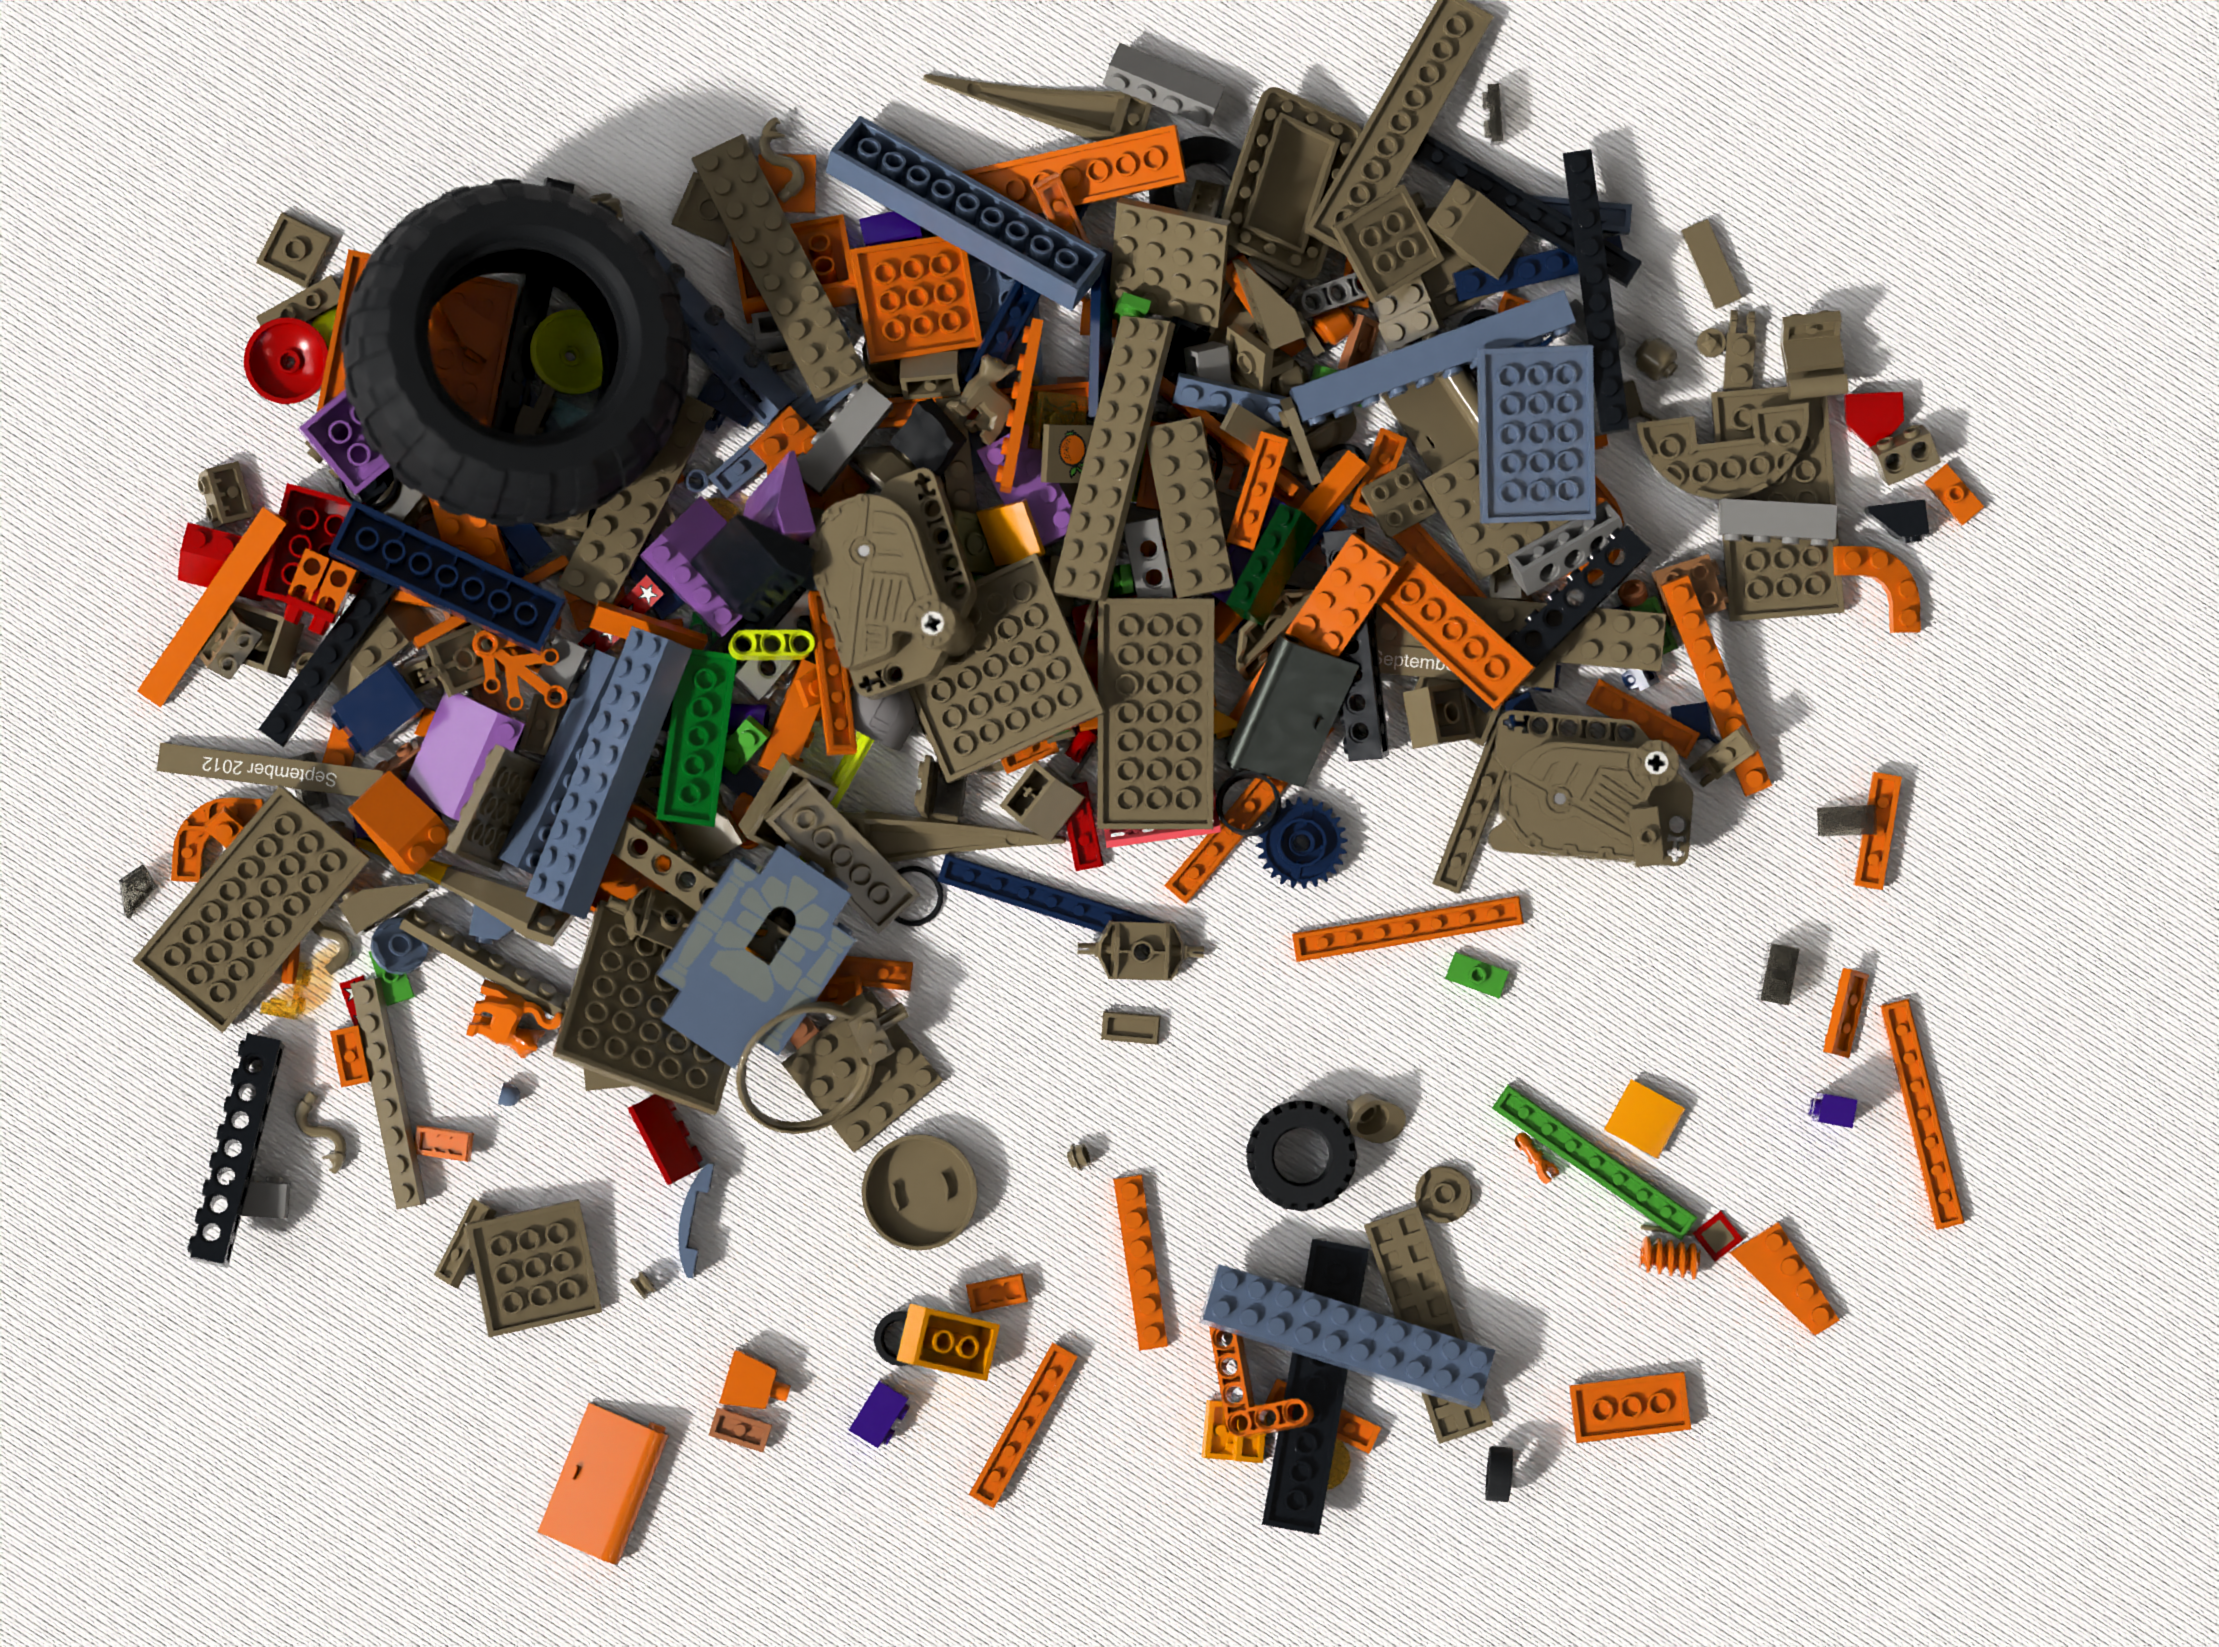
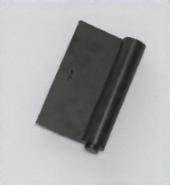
(1279, 720)

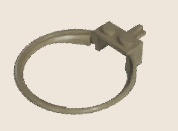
(871, 1037)

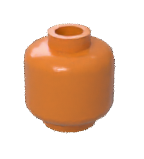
(1333, 325)

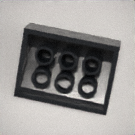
(752, 566)

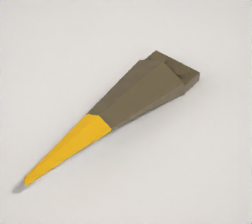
(495, 896)

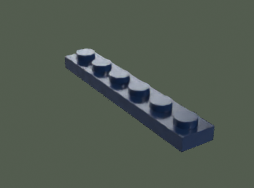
(1520, 273)

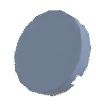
(396, 949)

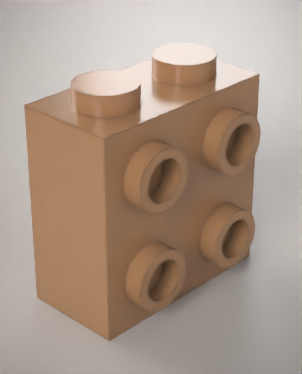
(1702, 574)

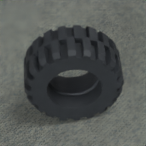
(1340, 1161)

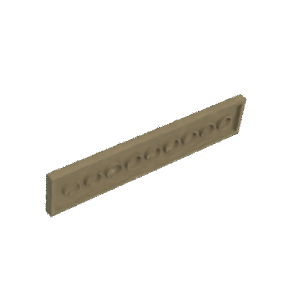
(1403, 113)
(779, 268)
(1113, 458)
(1602, 640)

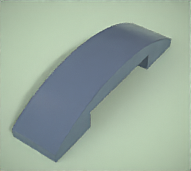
(687, 1254)

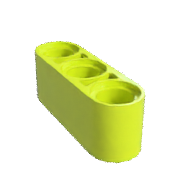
(784, 639)

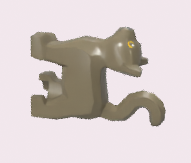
(987, 399)

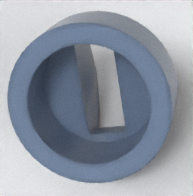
(699, 474)
(509, 1095)

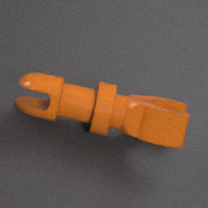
(1524, 1143)

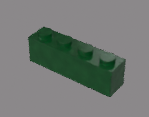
(1271, 564)

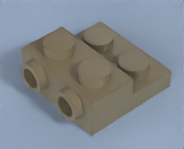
(1408, 315)

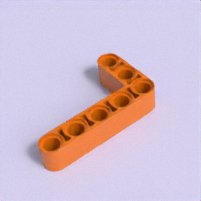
(1246, 1407)

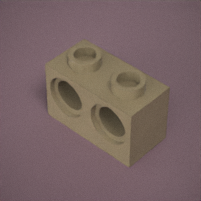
(1906, 462)

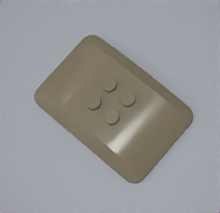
(1282, 179)

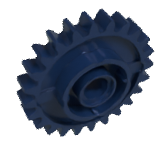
(1323, 848)

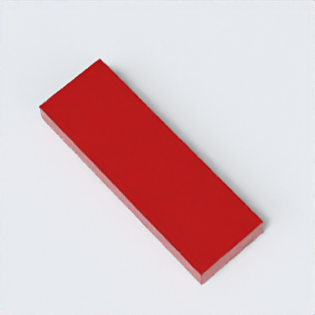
(1083, 834)

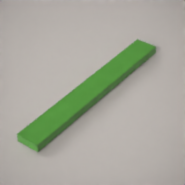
(1594, 1162)

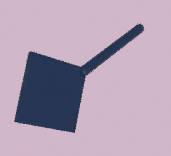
(1695, 717)

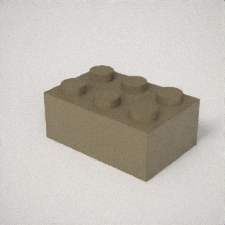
(781, 781)

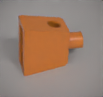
(752, 1382)

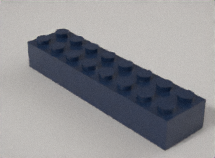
(446, 577)

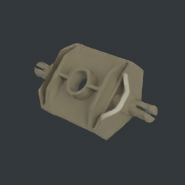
(647, 919)
(1117, 947)

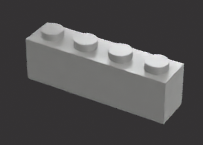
(1164, 85)
(843, 438)
(1777, 520)

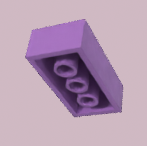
(1046, 500)

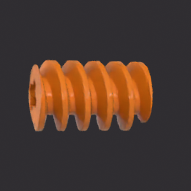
(1669, 1257)

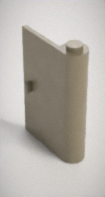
(1444, 414)

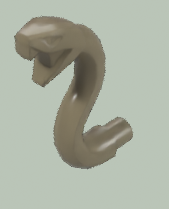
(796, 183)
(344, 954)
(301, 1113)

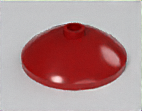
(267, 358)

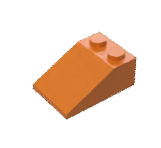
(400, 824)

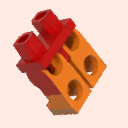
(320, 600)

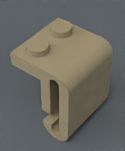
(1813, 355)

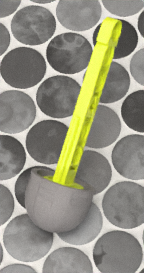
(882, 720)

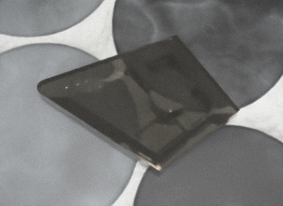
(136, 889)

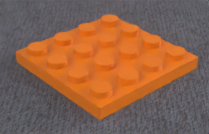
(915, 299)

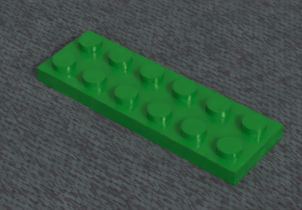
(697, 740)

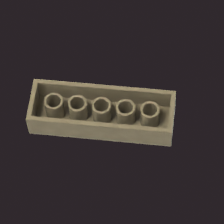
(1190, 508)

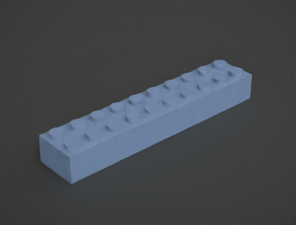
(965, 213)
(1430, 358)
(608, 772)
(1347, 1336)

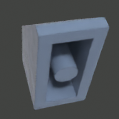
(487, 927)

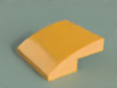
(1010, 532)
(1644, 1119)
(1221, 1444)

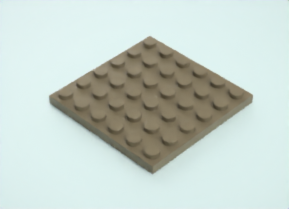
(1014, 682)
(616, 1021)

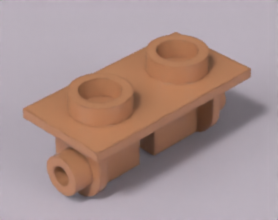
(402, 760)

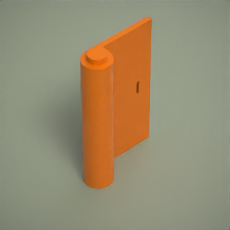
(613, 1479)

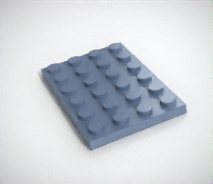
(1536, 433)

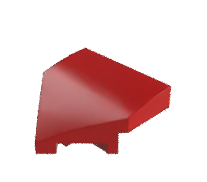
(1873, 415)

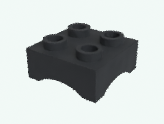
(929, 438)

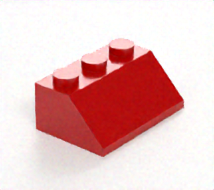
(204, 554)
(666, 1138)

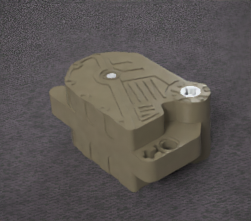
(891, 583)
(1576, 791)

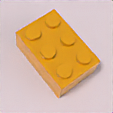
(948, 1342)

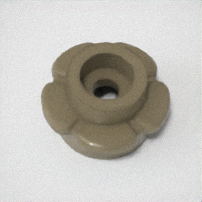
(1078, 1156)

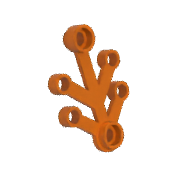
(515, 666)

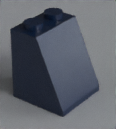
(376, 710)

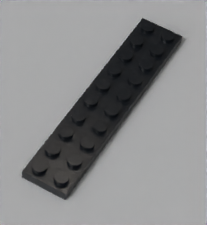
(1306, 1453)

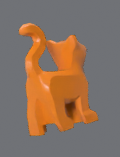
(507, 1013)

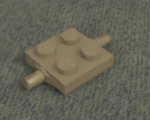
(456, 661)

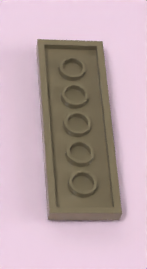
(831, 841)

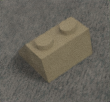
(1438, 715)

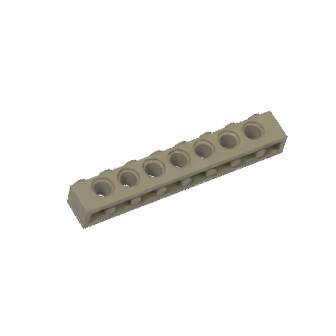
(672, 879)

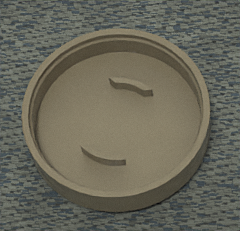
(919, 1192)

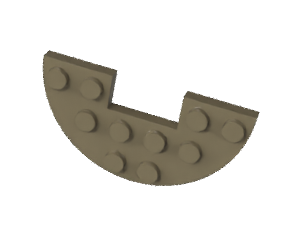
(1726, 467)

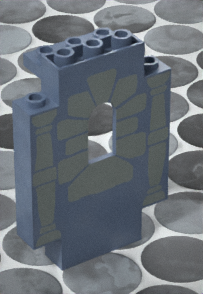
(732, 992)

